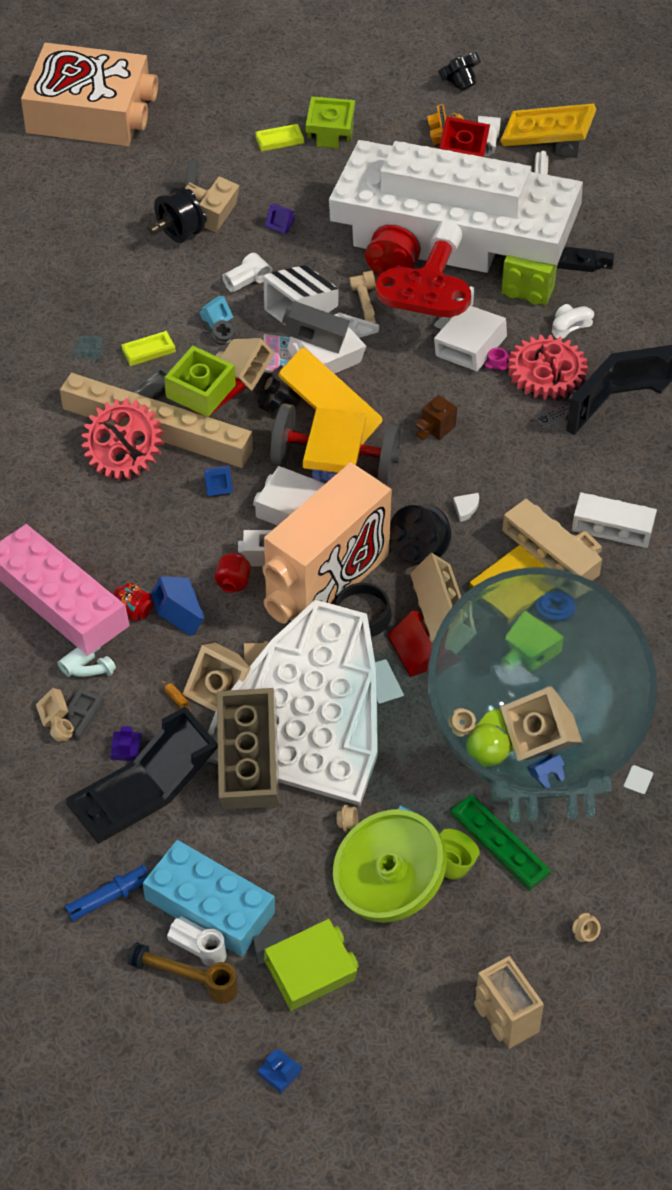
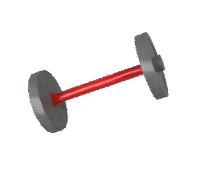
(284, 435)

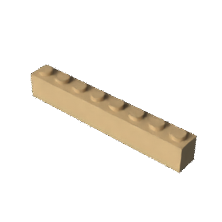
(179, 425)

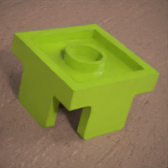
(329, 120)

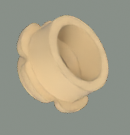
(465, 715)
(347, 818)
(591, 929)

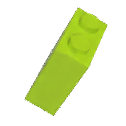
(311, 964)

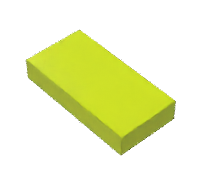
(279, 137)
(148, 348)

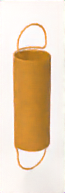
(175, 695)

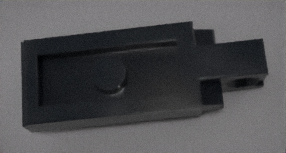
(585, 259)

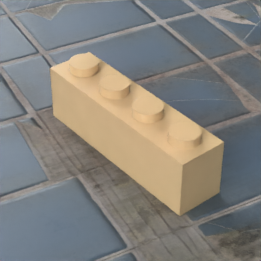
(550, 541)
(435, 591)

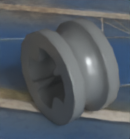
(217, 336)

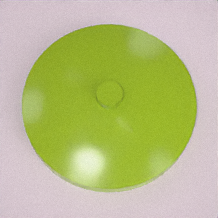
(389, 866)

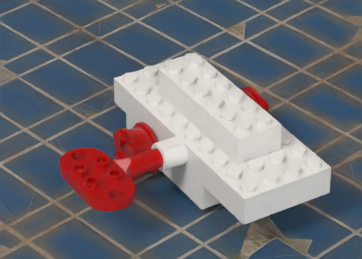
(447, 211)

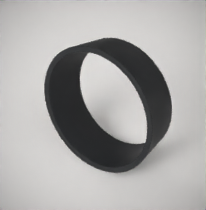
(382, 623)

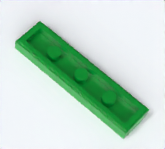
(500, 842)

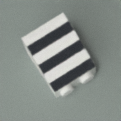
(298, 285)

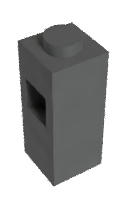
(315, 326)

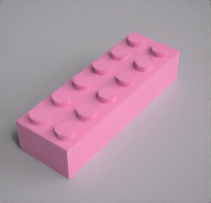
(60, 590)

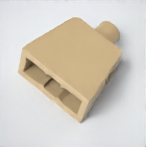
(249, 358)

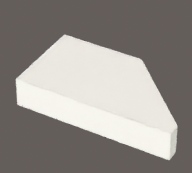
(359, 326)

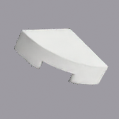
(466, 505)

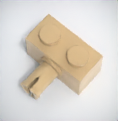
(216, 201)

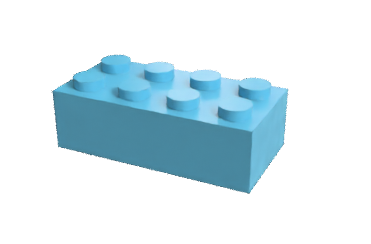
(210, 896)

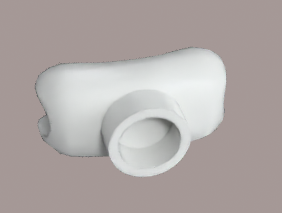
(571, 319)

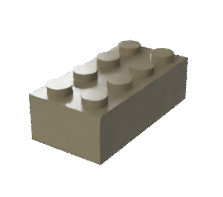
(247, 749)

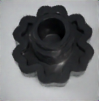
(461, 70)
(277, 392)

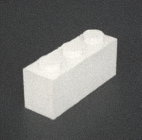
(614, 520)

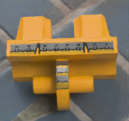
(437, 122)

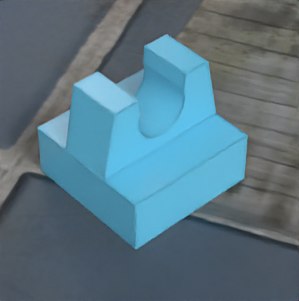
(216, 311)

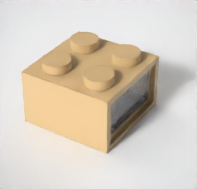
(508, 1002)

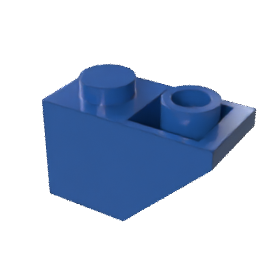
(178, 603)

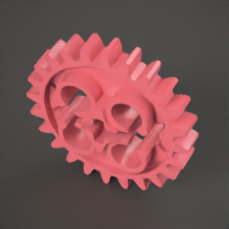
(539, 374)
(105, 454)

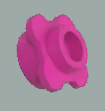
(497, 359)

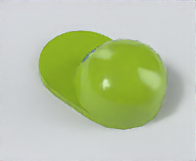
(490, 740)
(461, 853)

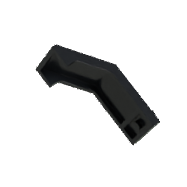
(620, 374)
(146, 782)

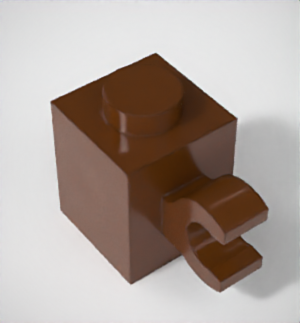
(437, 418)

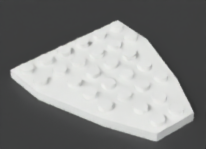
(324, 701)

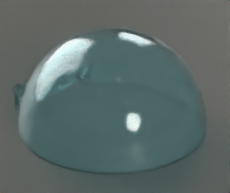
(537, 633)

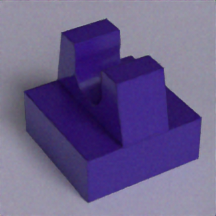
(279, 218)
(126, 744)

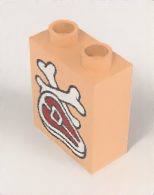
(88, 94)
(327, 543)

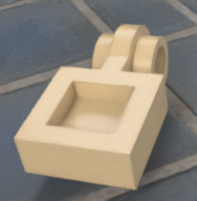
(51, 711)

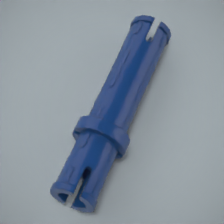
(119, 887)

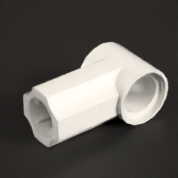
(493, 133)
(251, 270)
(197, 940)

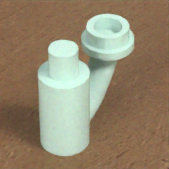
(74, 664)

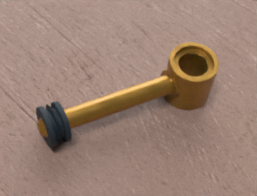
(217, 972)

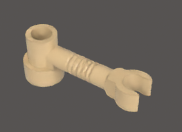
(363, 284)

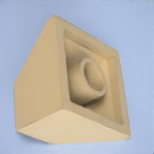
(214, 671)
(540, 725)

